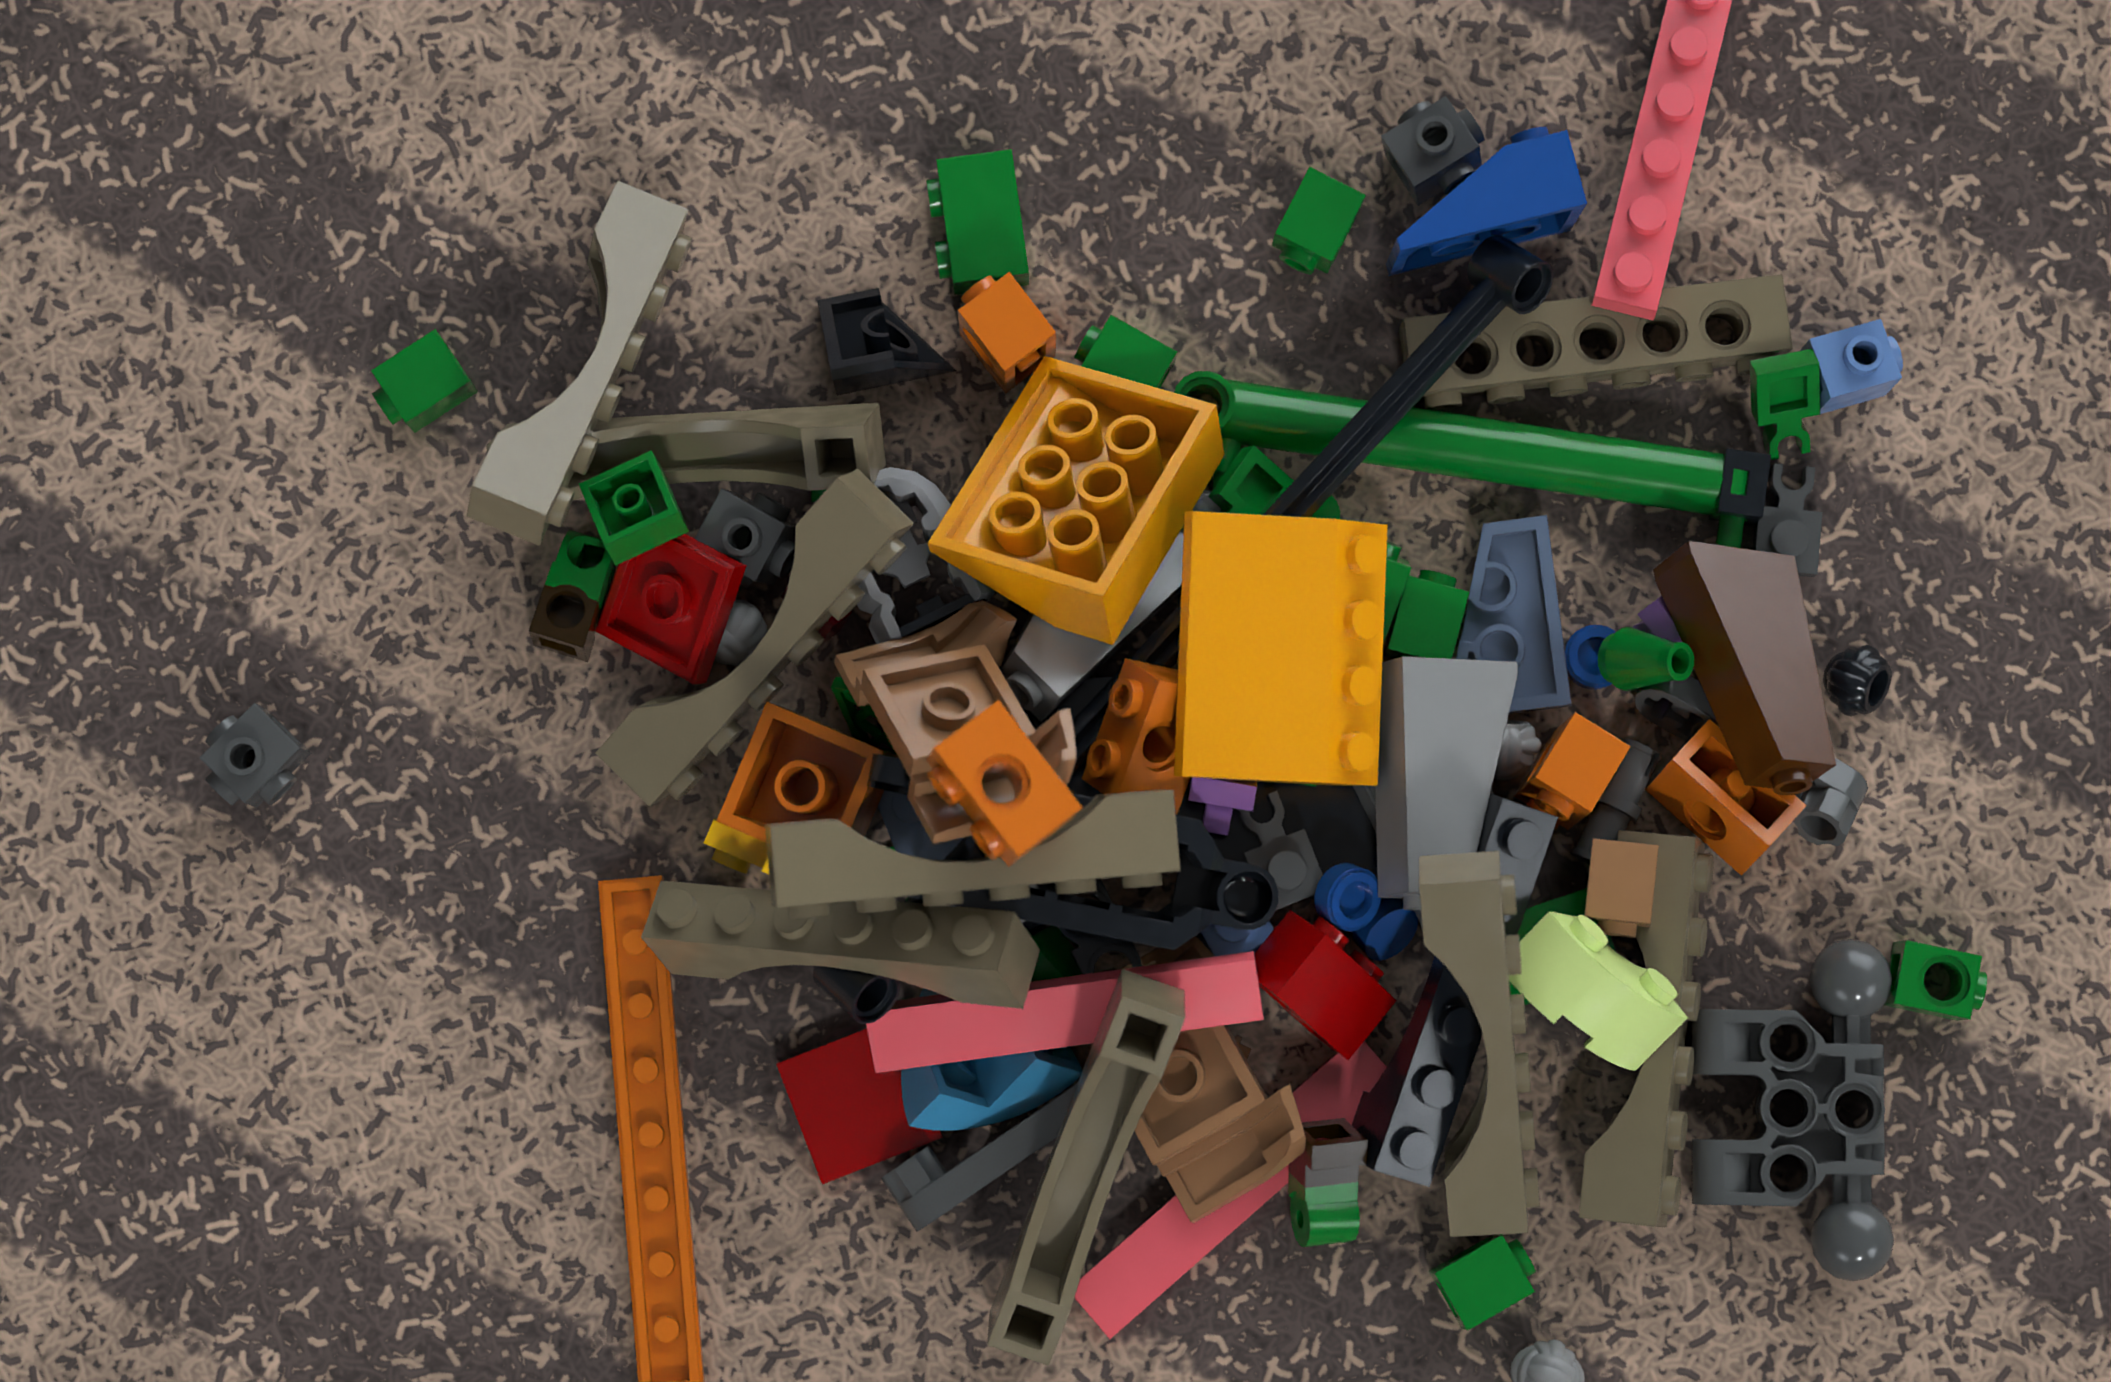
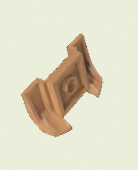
(933, 687)
(1210, 1117)

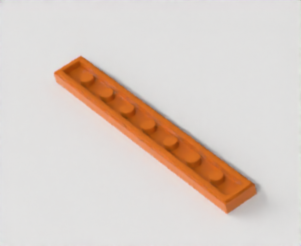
(650, 1139)

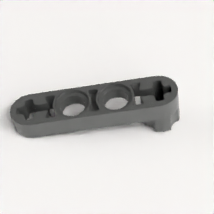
(1831, 800)
(929, 1191)

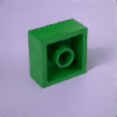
(633, 507)

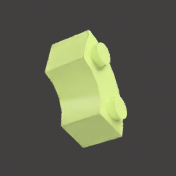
(1599, 991)

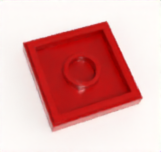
(673, 605)
(847, 1108)

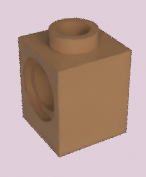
(1621, 886)

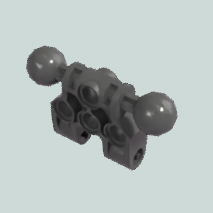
(1851, 984)

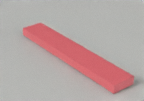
(1056, 1013)
(1171, 1244)

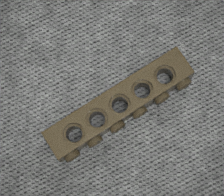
(1750, 305)

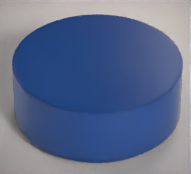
(1582, 656)
(1347, 896)
(1388, 931)

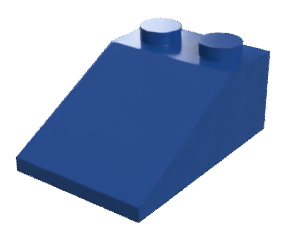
(1517, 193)

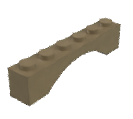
(770, 446)
(531, 463)
(835, 550)
(1109, 837)
(1465, 929)
(944, 949)
(1091, 1143)
(1632, 1163)

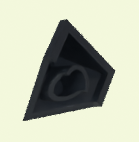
(872, 345)

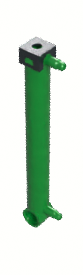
(1721, 485)

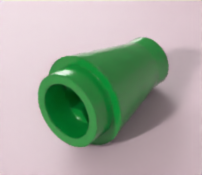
(1641, 659)

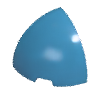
(984, 1089)

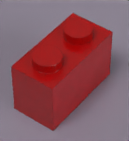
(1321, 984)

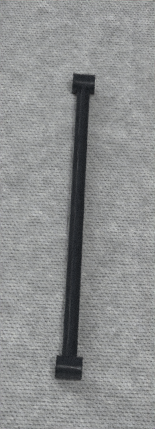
(1501, 277)

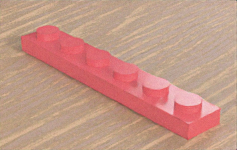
(1661, 157)

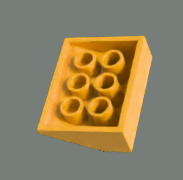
(1081, 495)
(1280, 649)

